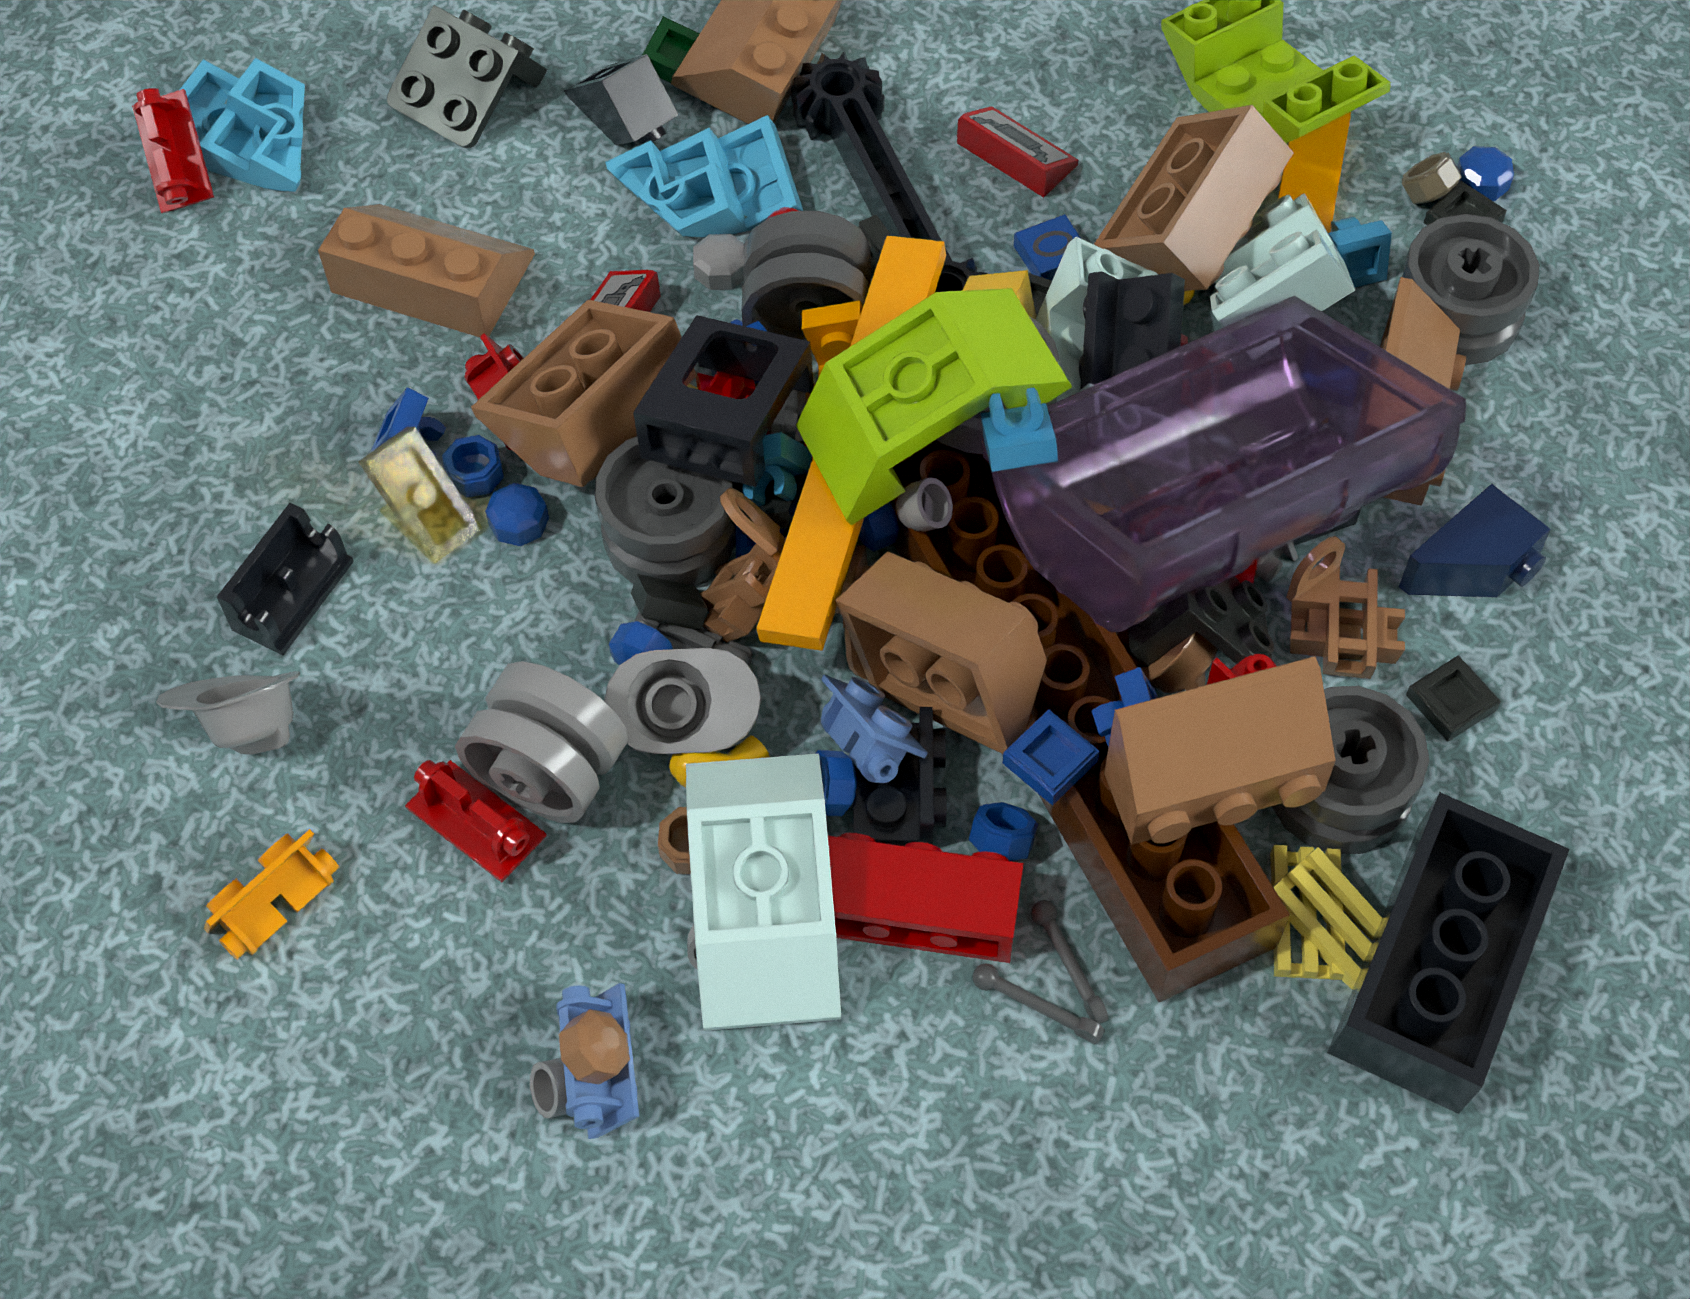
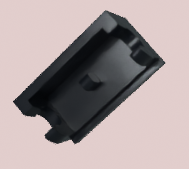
(284, 580)

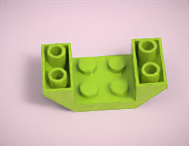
(1238, 58)
(918, 384)

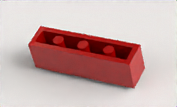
(924, 897)

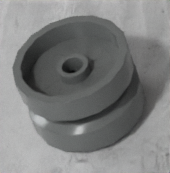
(801, 265)
(1478, 277)
(662, 518)
(1374, 777)

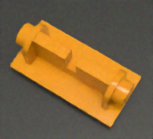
(248, 909)

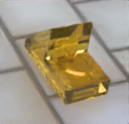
(419, 495)

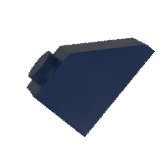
(1478, 550)

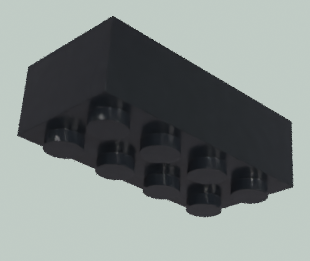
(1449, 953)

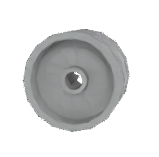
(542, 741)

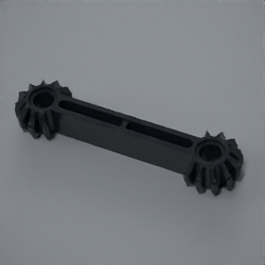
(846, 103)

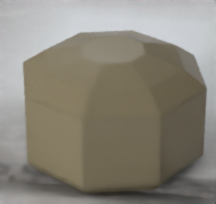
(1431, 178)

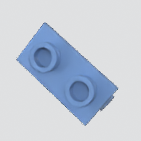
(867, 728)
(614, 1101)

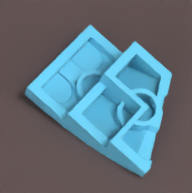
(257, 130)
(712, 181)

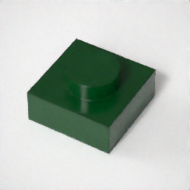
(669, 47)

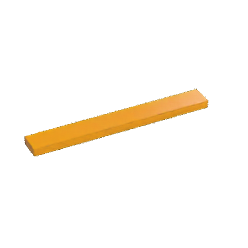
(819, 537)

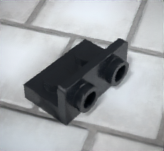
(1129, 323)
(908, 804)

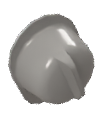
(684, 700)
(239, 710)

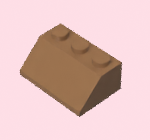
(753, 53)
(1198, 195)
(422, 267)
(1427, 341)
(580, 389)
(946, 648)
(1220, 752)

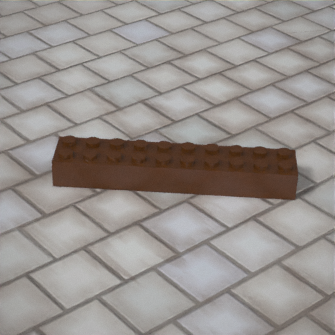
(1177, 904)

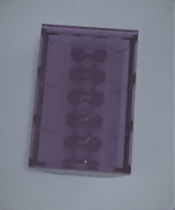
(1222, 458)

